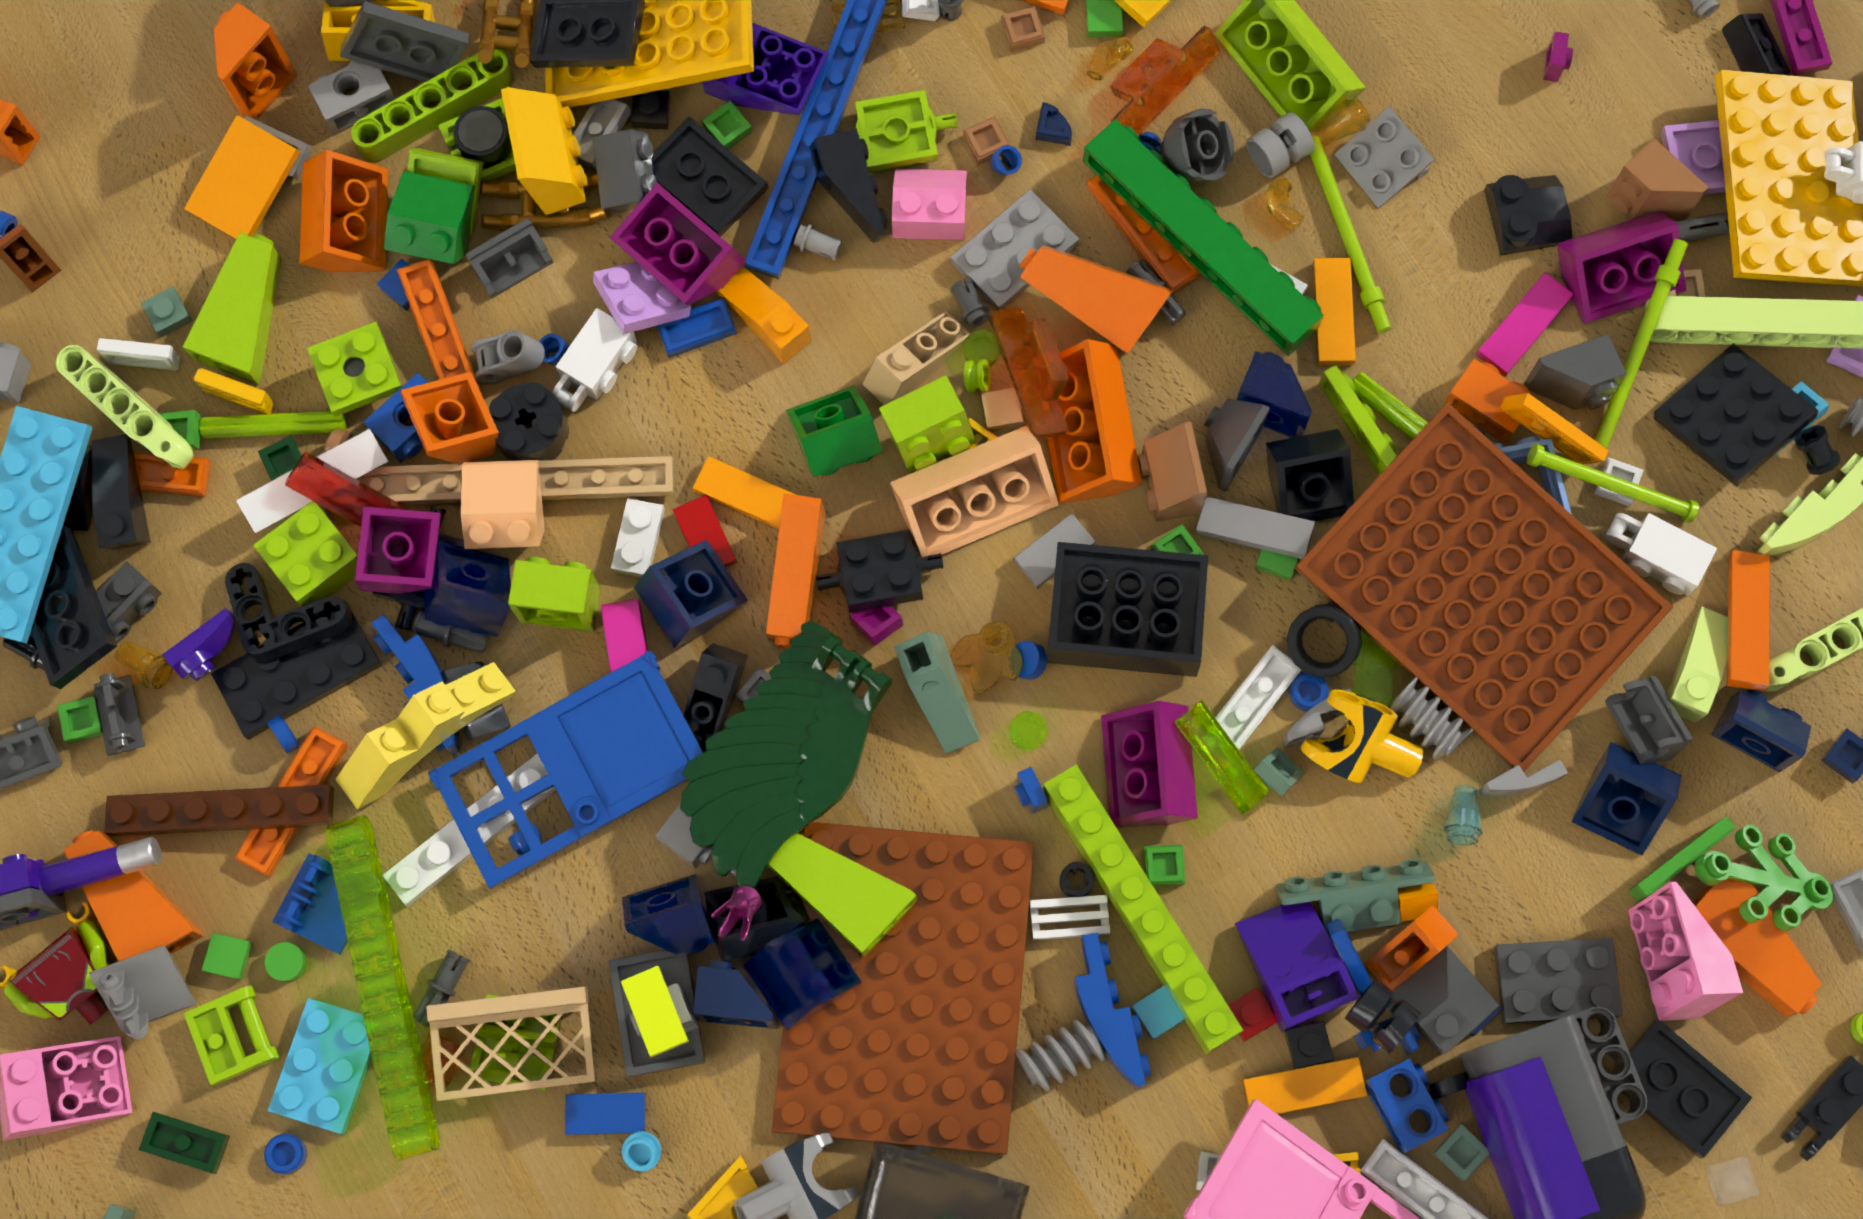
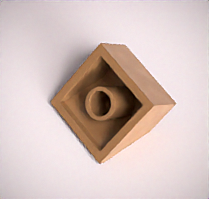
(1654, 183)
(1173, 473)

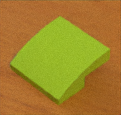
(513, 1050)

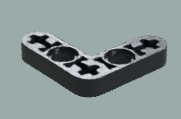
(276, 628)

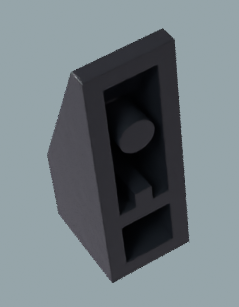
(117, 494)

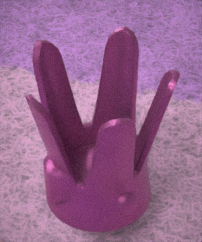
(742, 905)

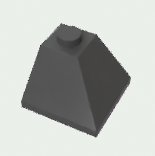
(1232, 436)
(1448, 1000)

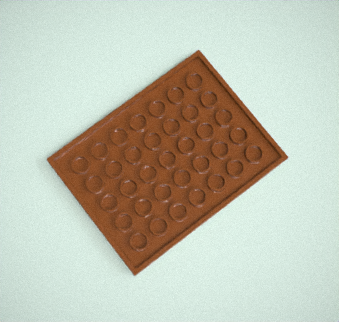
(1483, 588)
(934, 1024)

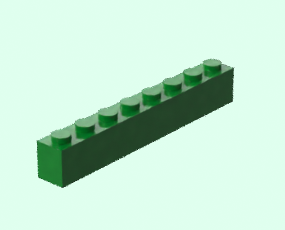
(1203, 237)

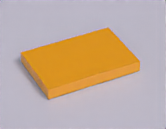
(242, 179)

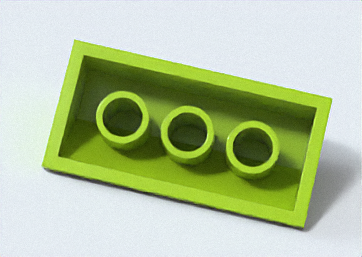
(1288, 59)

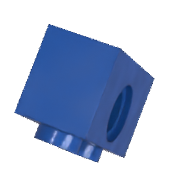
(389, 427)

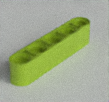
(423, 119)

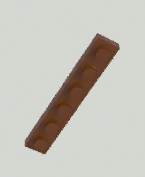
(219, 810)

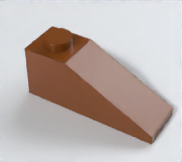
(27, 258)

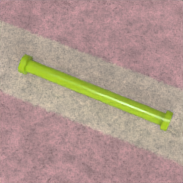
(1687, 510)

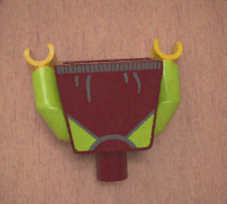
(59, 975)

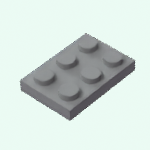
(996, 251)

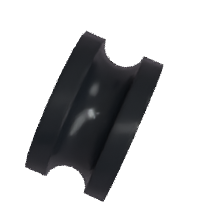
(1065, 882)

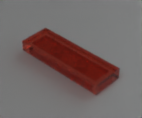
(335, 489)

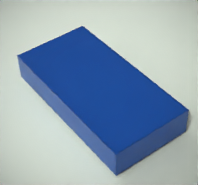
(703, 326)
(1349, 955)
(605, 1113)

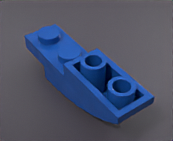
(415, 664)
(1113, 1027)

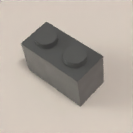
(623, 169)

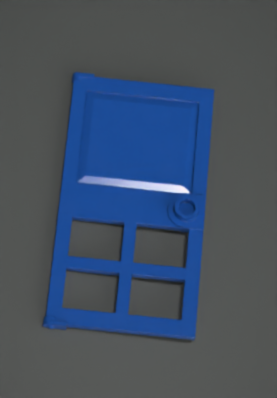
(602, 752)

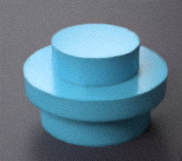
(641, 1151)

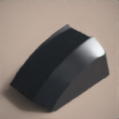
(778, 914)

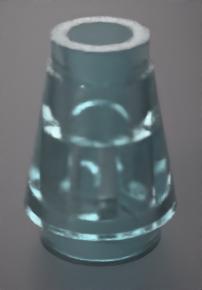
(1463, 819)

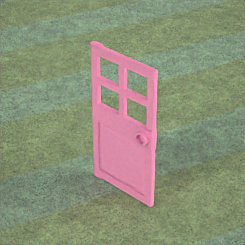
(1284, 1174)

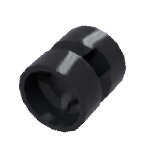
(1372, 1006)

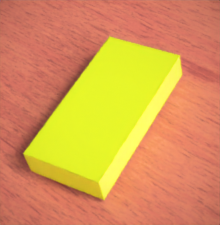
(654, 1011)

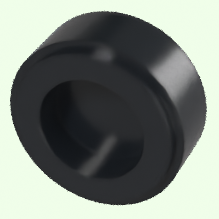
(1449, 1085)

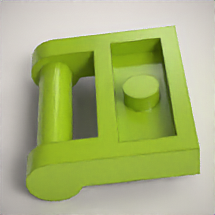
(219, 1042)

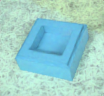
(1158, 1012)

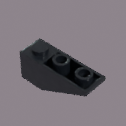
(844, 174)
(713, 691)

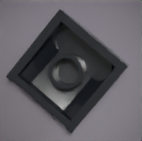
(1528, 213)

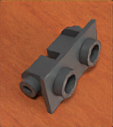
(118, 714)

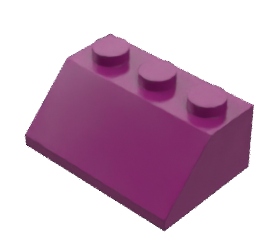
(677, 247)
(1617, 265)
(1148, 766)

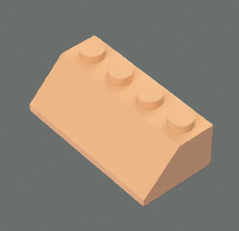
(995, 489)

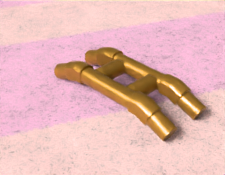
(521, 24)
(564, 217)

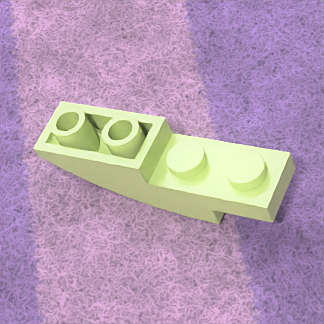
(1816, 512)

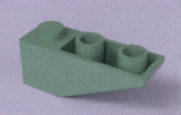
(938, 690)

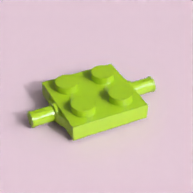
(900, 130)

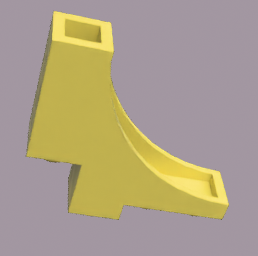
(421, 726)

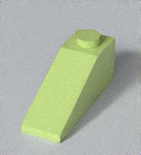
(1700, 666)

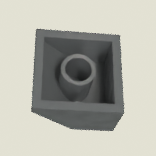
(1579, 374)

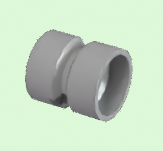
(1276, 147)

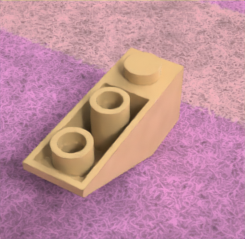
(914, 358)

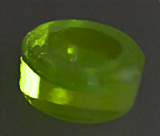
(981, 345)
(1028, 730)

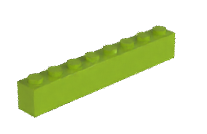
(1141, 909)

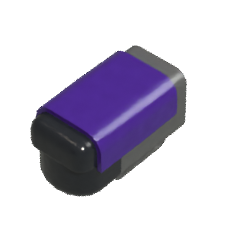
(1556, 1118)

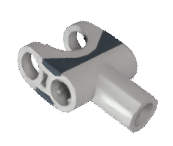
(793, 1186)

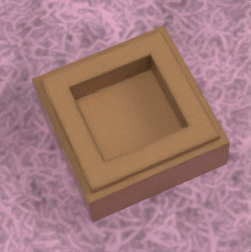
(1023, 28)
(985, 139)

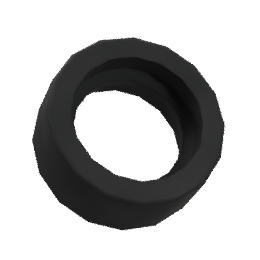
(1305, 662)

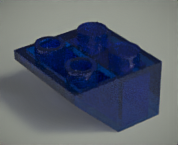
(802, 973)

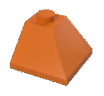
(452, 419)

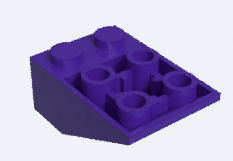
(781, 75)
(1296, 964)

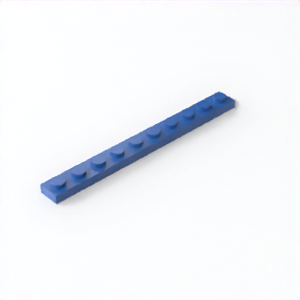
(820, 118)

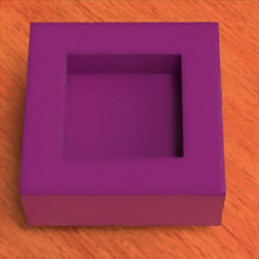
(1557, 56)
(876, 623)

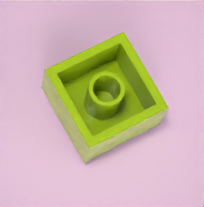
(928, 425)
(309, 555)
(554, 594)

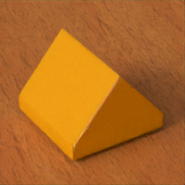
(1416, 900)

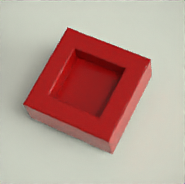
(1252, 1014)

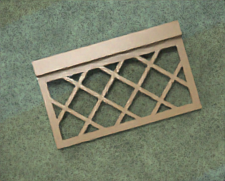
(510, 1008)

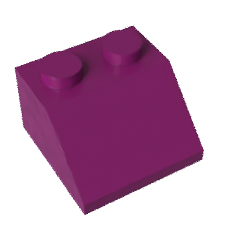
(397, 550)

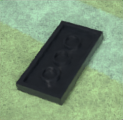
(70, 619)
(295, 680)

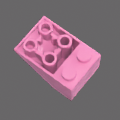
(1682, 956)
(62, 1087)

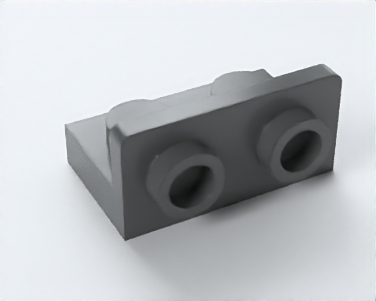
(126, 598)
(27, 751)

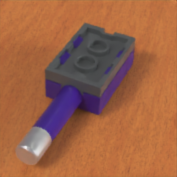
(35, 889)

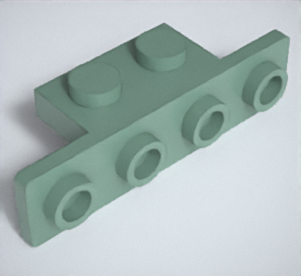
(1360, 897)

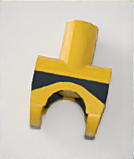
(1363, 741)

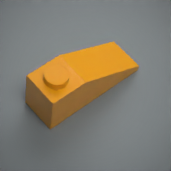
(766, 314)

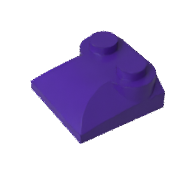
(195, 652)

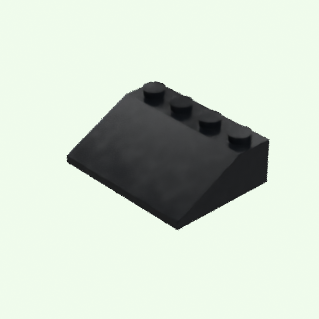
(1127, 609)

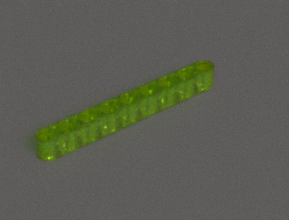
(382, 988)

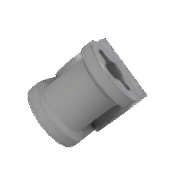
(506, 356)

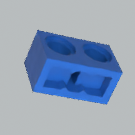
(1397, 1110)

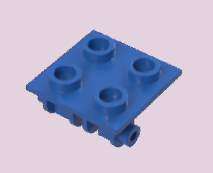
(314, 906)

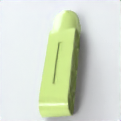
(115, 398)
(1788, 667)

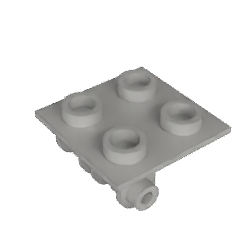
(1384, 157)
(142, 990)

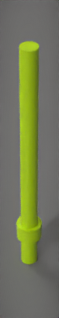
(1666, 277)
(1371, 295)

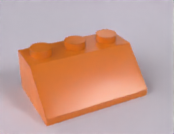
(250, 61)
(343, 214)

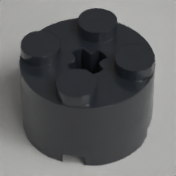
(524, 405)

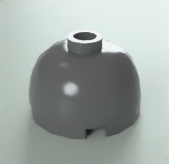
(1198, 146)

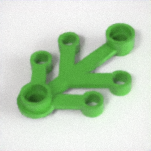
(1810, 888)

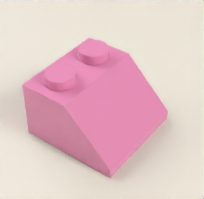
(929, 204)

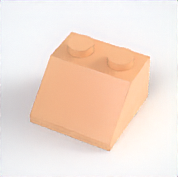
(501, 504)

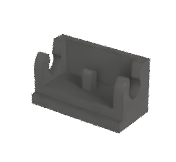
(509, 258)
(1649, 721)

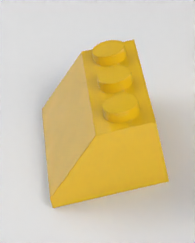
(544, 148)

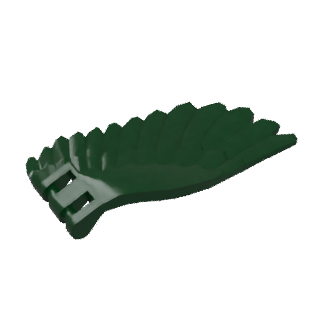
(782, 755)

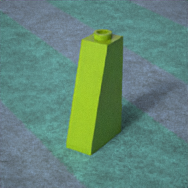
(238, 311)
(844, 893)

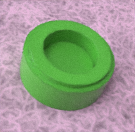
(285, 962)

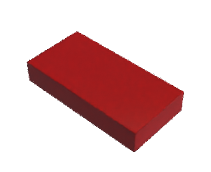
(701, 524)

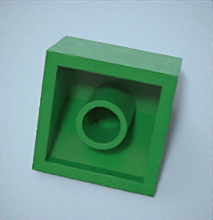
(430, 218)
(834, 431)

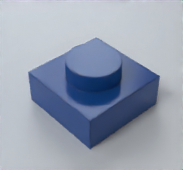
(1029, 791)

